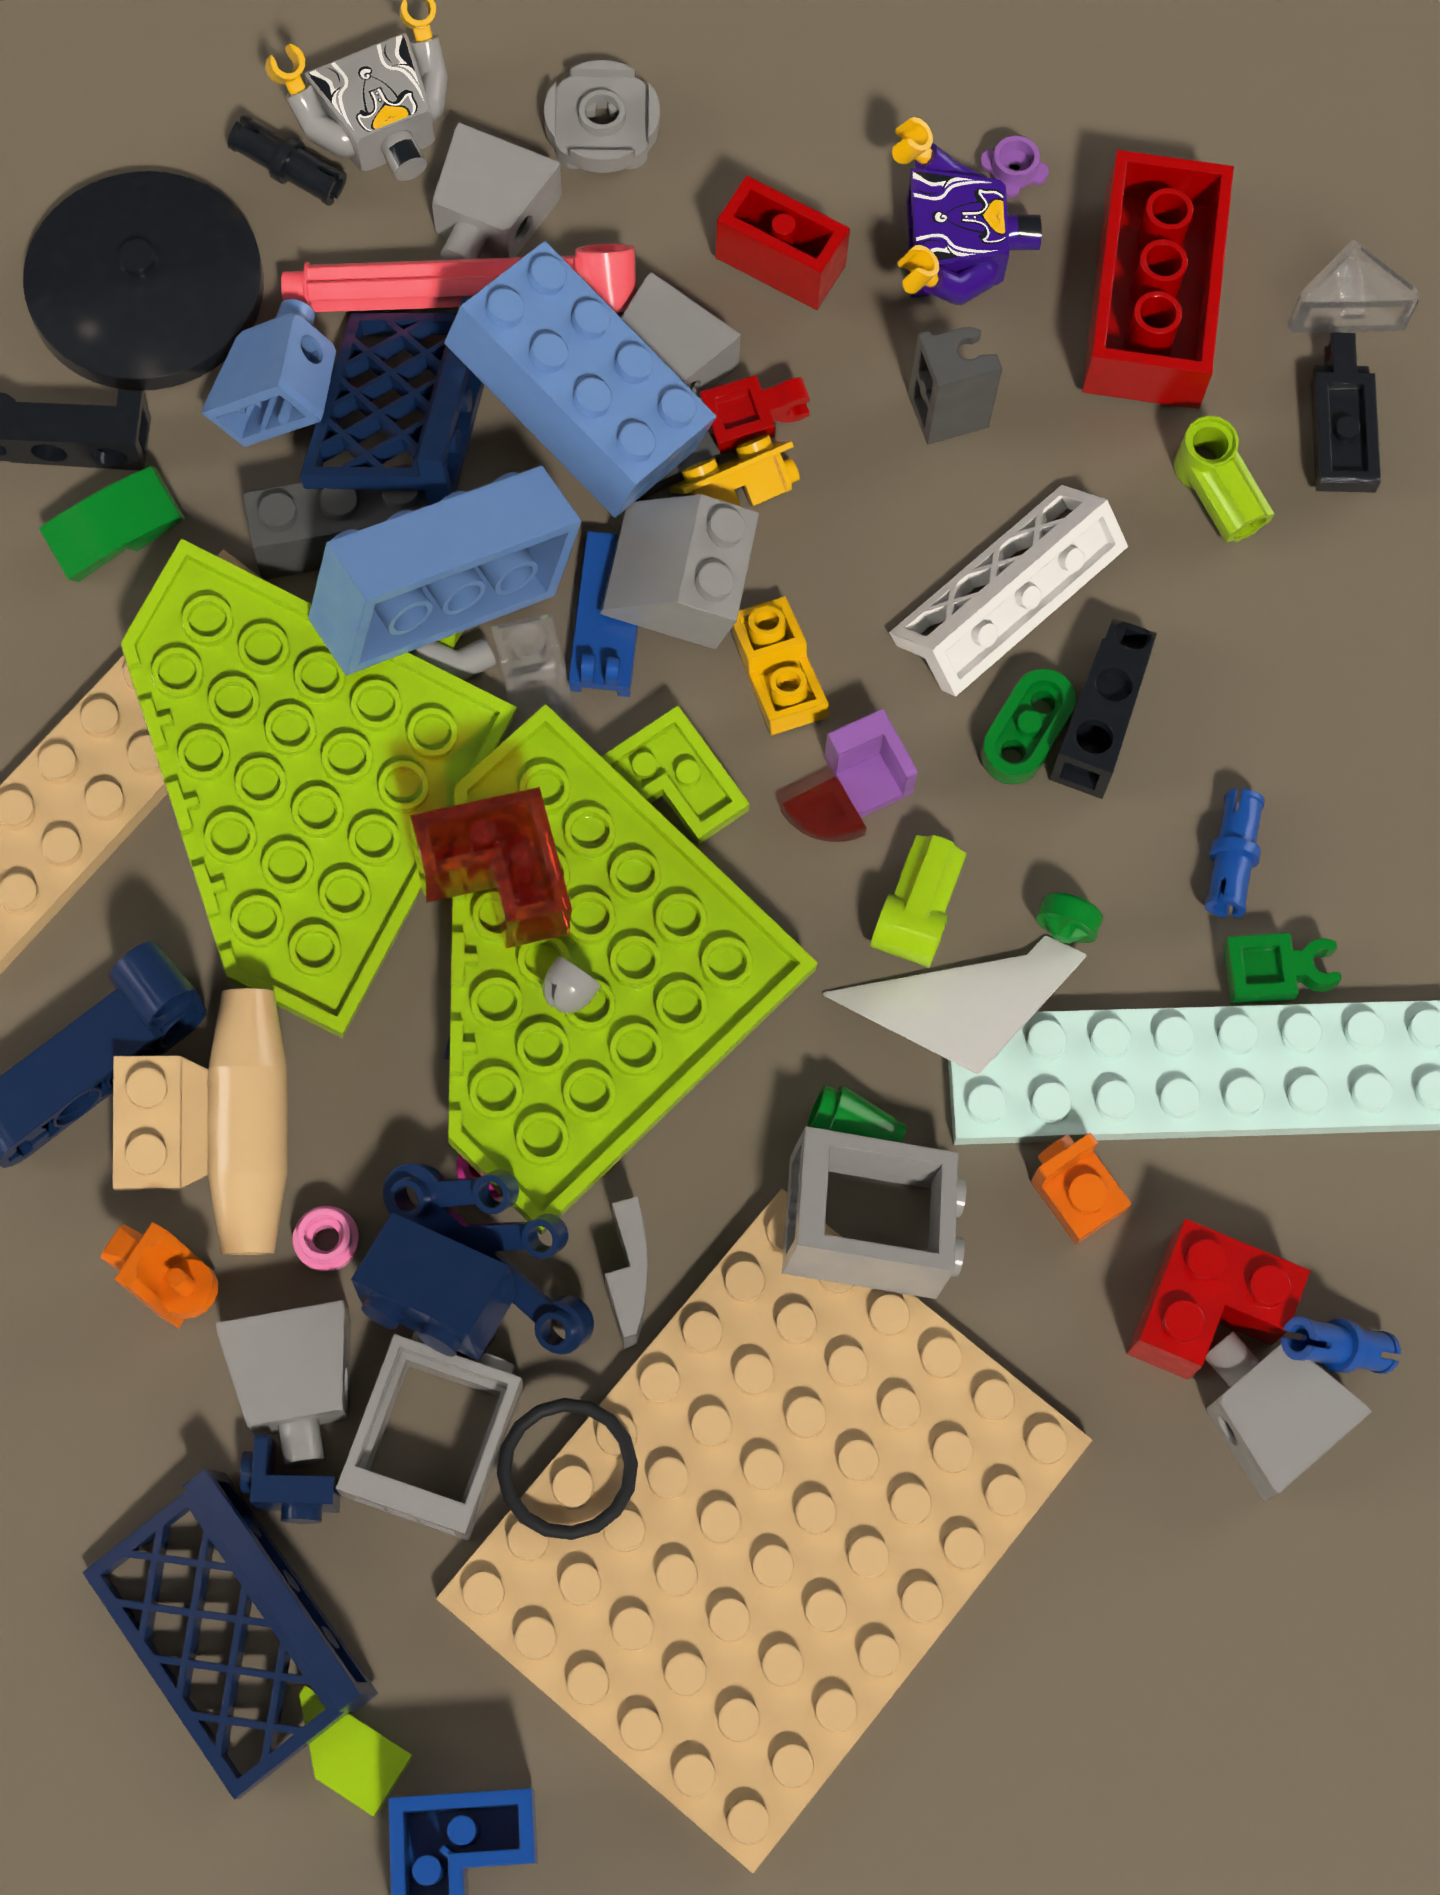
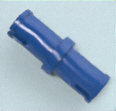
(1234, 853)
(1340, 1345)

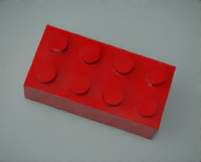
(1158, 279)

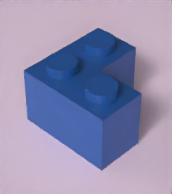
(446, 1834)

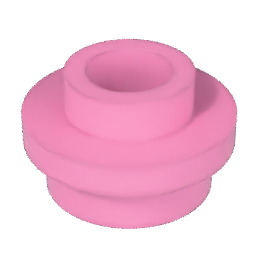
(323, 1219)

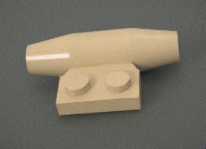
(214, 1122)

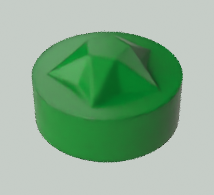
(1069, 918)

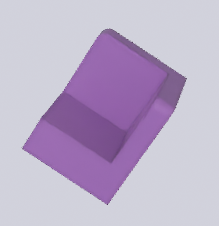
(871, 763)

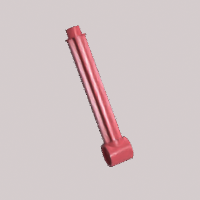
(443, 283)

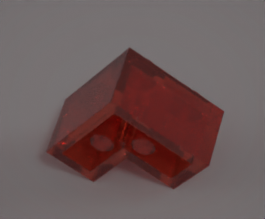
(498, 847)

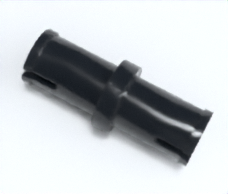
(287, 160)

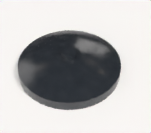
(143, 280)

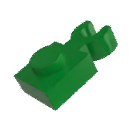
(1268, 968)

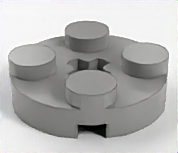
(602, 146)

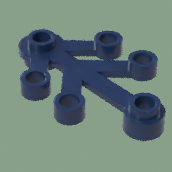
(434, 1212)

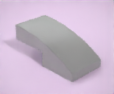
(629, 1285)

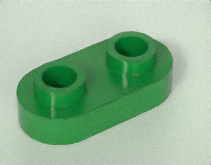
(1027, 730)

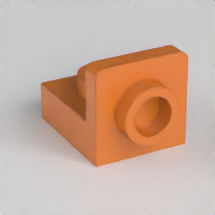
(1078, 1187)

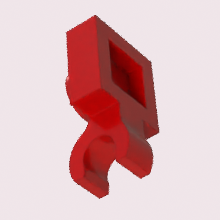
(750, 412)

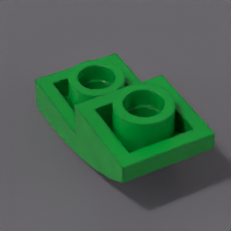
(110, 521)

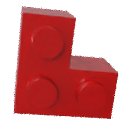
(1210, 1282)

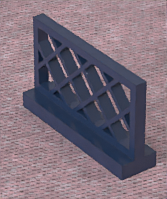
(446, 402)
(278, 1596)

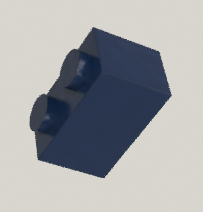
(433, 1287)

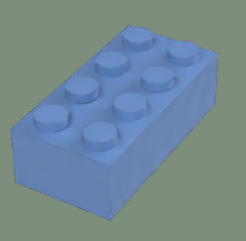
(579, 378)
(442, 568)

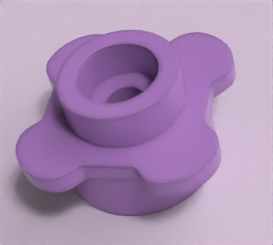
(1017, 152)

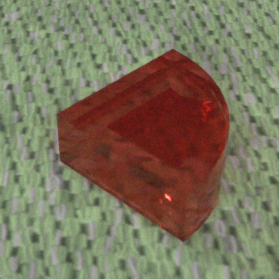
(825, 813)

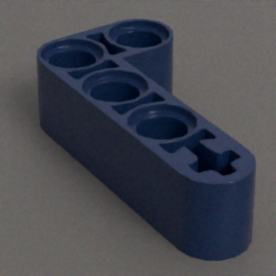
(74, 1068)

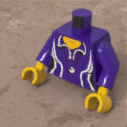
(955, 222)

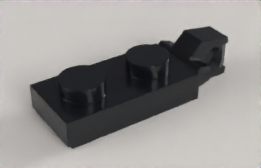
(1345, 420)

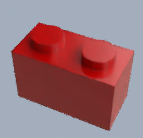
(781, 242)

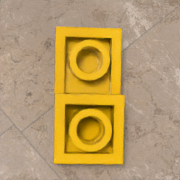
(778, 666)

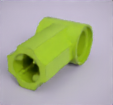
(1222, 483)
(915, 914)

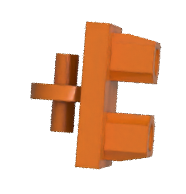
(161, 1273)

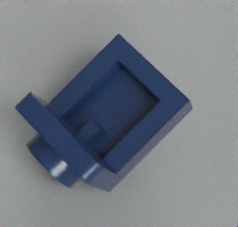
(297, 1497)

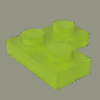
(677, 764)

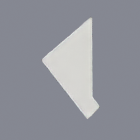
(966, 1009)

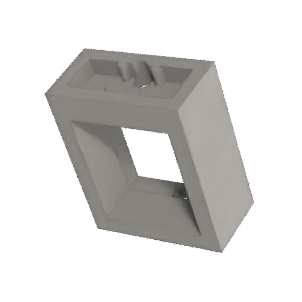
(864, 1263)
(409, 1502)

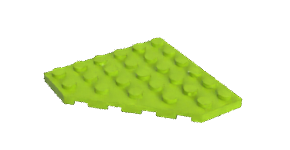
(296, 777)
(655, 923)

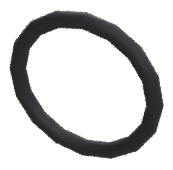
(603, 1519)

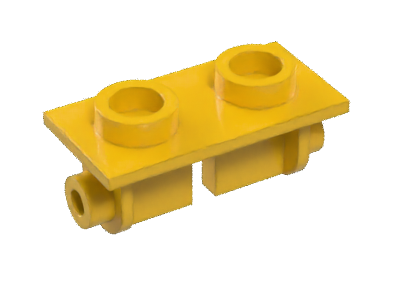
(757, 469)

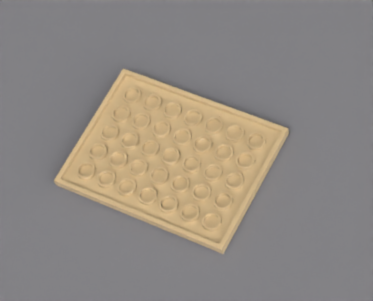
(795, 1540)

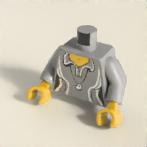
(374, 101)

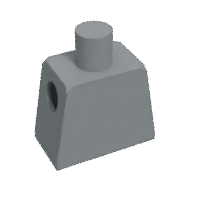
(492, 195)
(683, 334)
(291, 1374)
(1278, 1413)

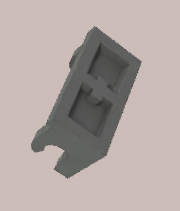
(952, 392)

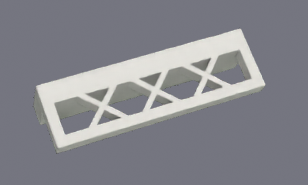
(1017, 589)

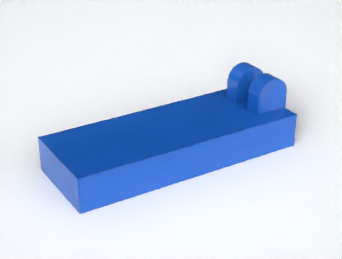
(601, 645)

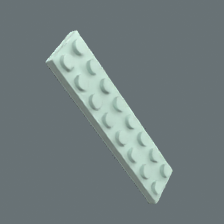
(1206, 1074)

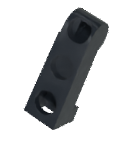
(76, 433)
(1104, 709)

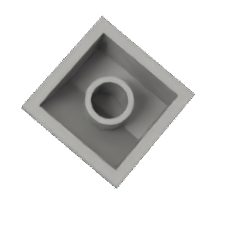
(681, 567)

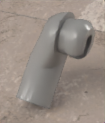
(460, 663)

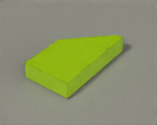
(354, 1758)

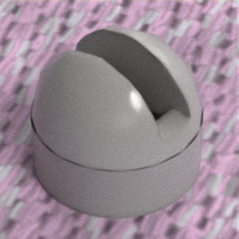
(568, 986)

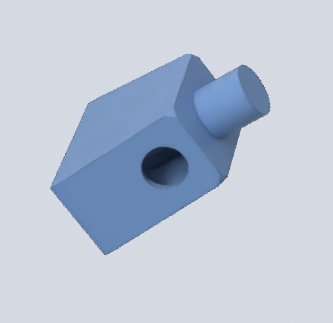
(273, 378)

